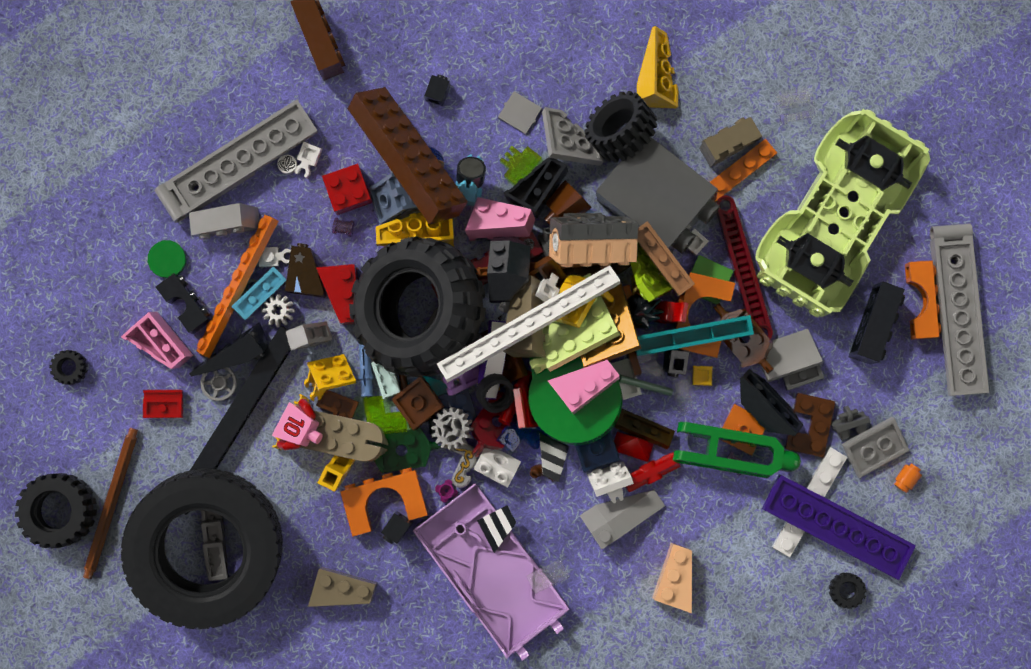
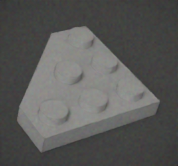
(565, 139)

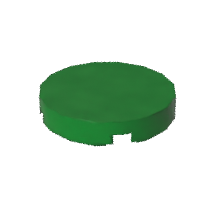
(166, 258)

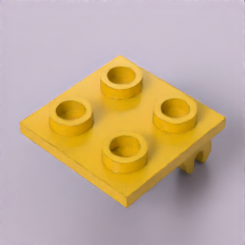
(328, 374)

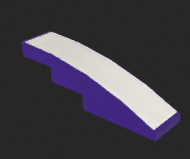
(494, 364)

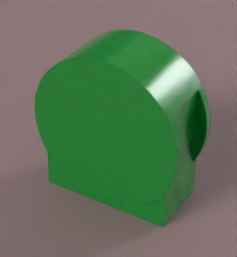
(559, 422)

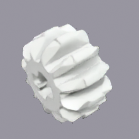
(274, 317)

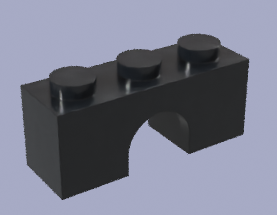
(176, 288)

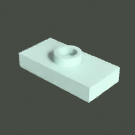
(387, 381)

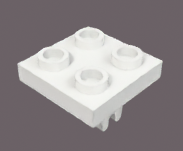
(610, 480)

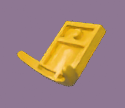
(577, 316)

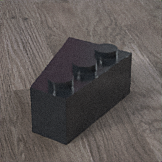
(538, 186)

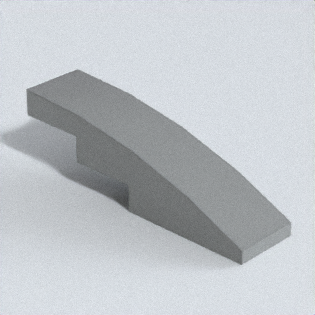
(214, 545)

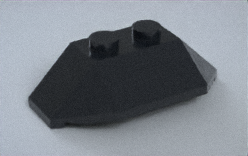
(507, 268)
(767, 405)

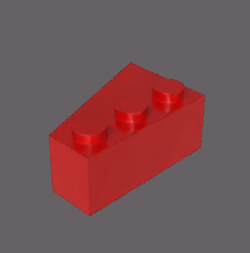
(338, 285)

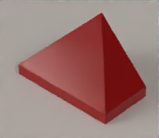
(633, 446)

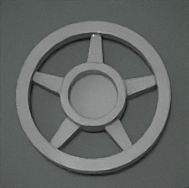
(219, 383)

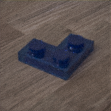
(512, 436)

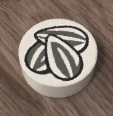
(287, 164)

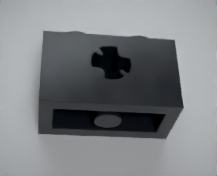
(396, 528)

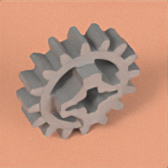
(446, 434)

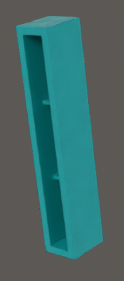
(695, 335)

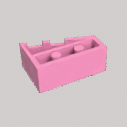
(498, 219)

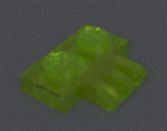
(520, 163)

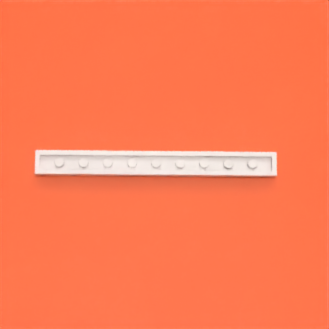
(528, 323)

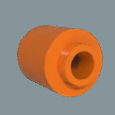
(908, 477)

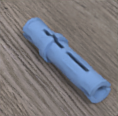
(365, 373)

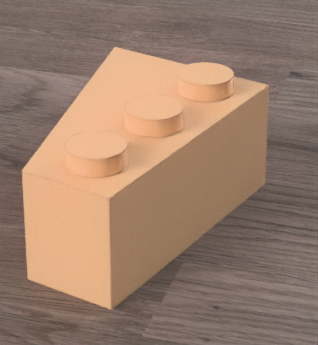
(675, 579)

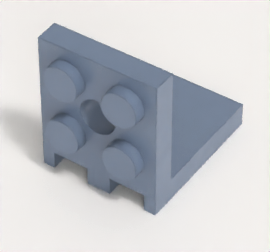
(396, 196)

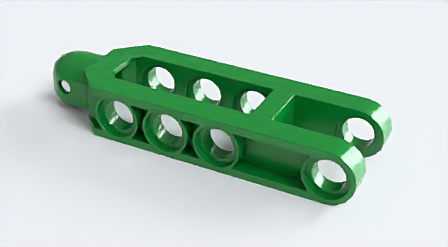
(782, 459)

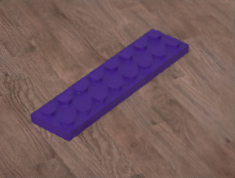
(838, 527)

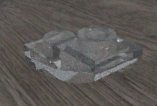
(547, 576)

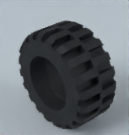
(31, 515)

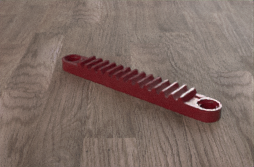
(742, 264)

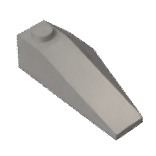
(613, 520)

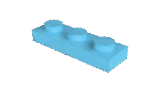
(259, 293)

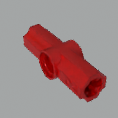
(652, 471)

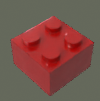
(347, 189)

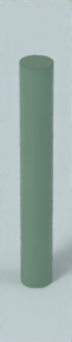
(645, 385)

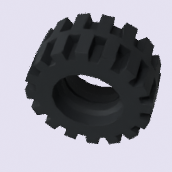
(59, 359)
(859, 593)

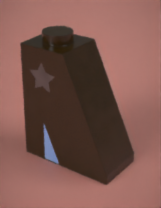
(302, 273)

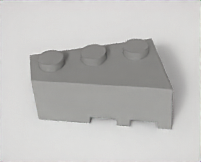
(223, 220)

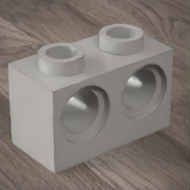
(308, 335)

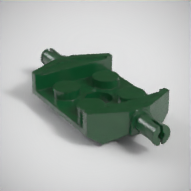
(417, 451)

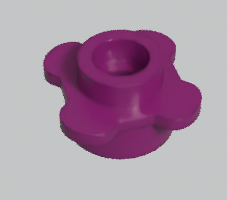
(441, 490)

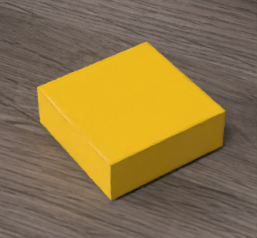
(702, 375)

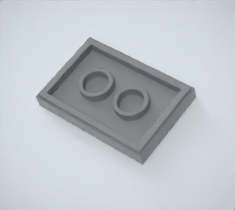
(792, 355)
(875, 447)

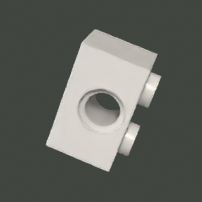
(497, 466)

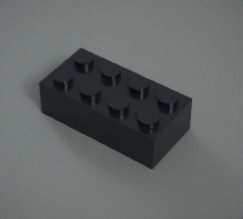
(877, 323)

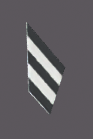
(552, 456)
(497, 526)

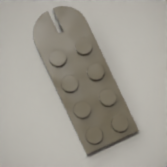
(348, 438)

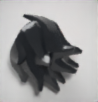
(643, 311)

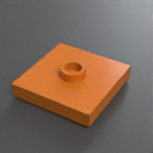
(743, 421)

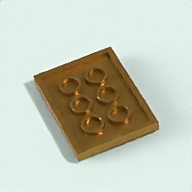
(626, 341)

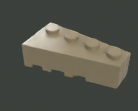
(520, 304)

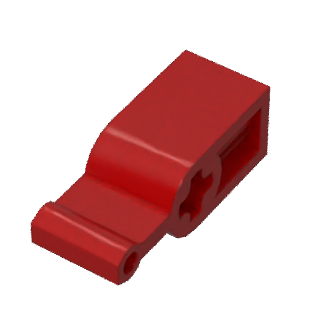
(673, 312)

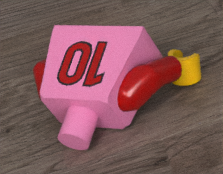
(297, 426)

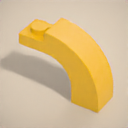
(335, 472)

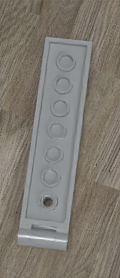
(235, 161)
(959, 309)

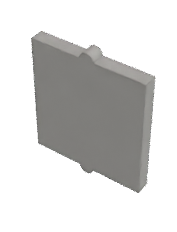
(519, 112)

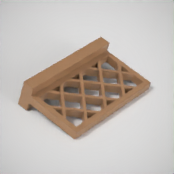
(663, 259)

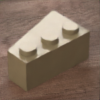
(730, 141)
(340, 589)

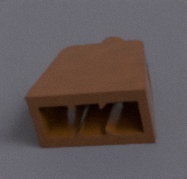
(566, 200)

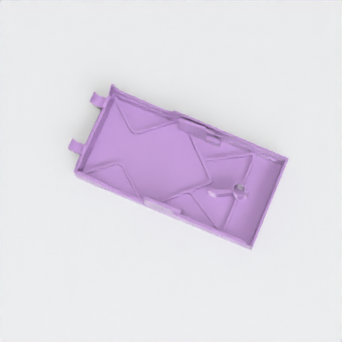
(489, 581)

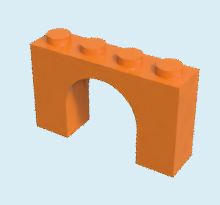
(705, 287)
(356, 498)

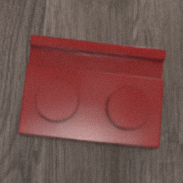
(163, 404)
(523, 411)

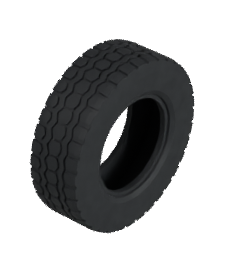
(172, 595)

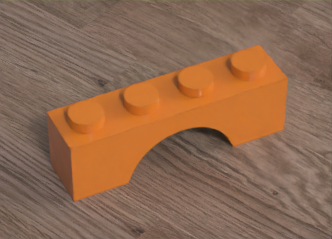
(921, 276)

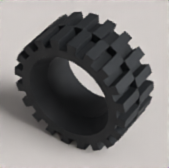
(611, 116)

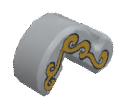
(466, 463)

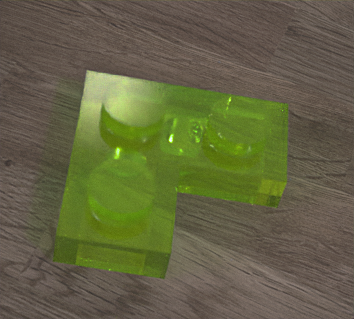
(388, 422)

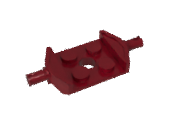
(485, 431)

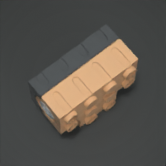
(593, 239)

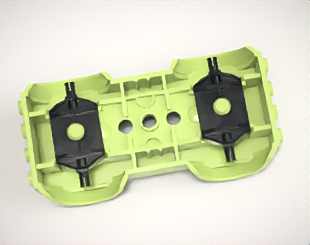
(799, 251)

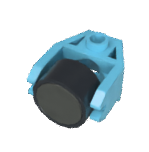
(470, 177)

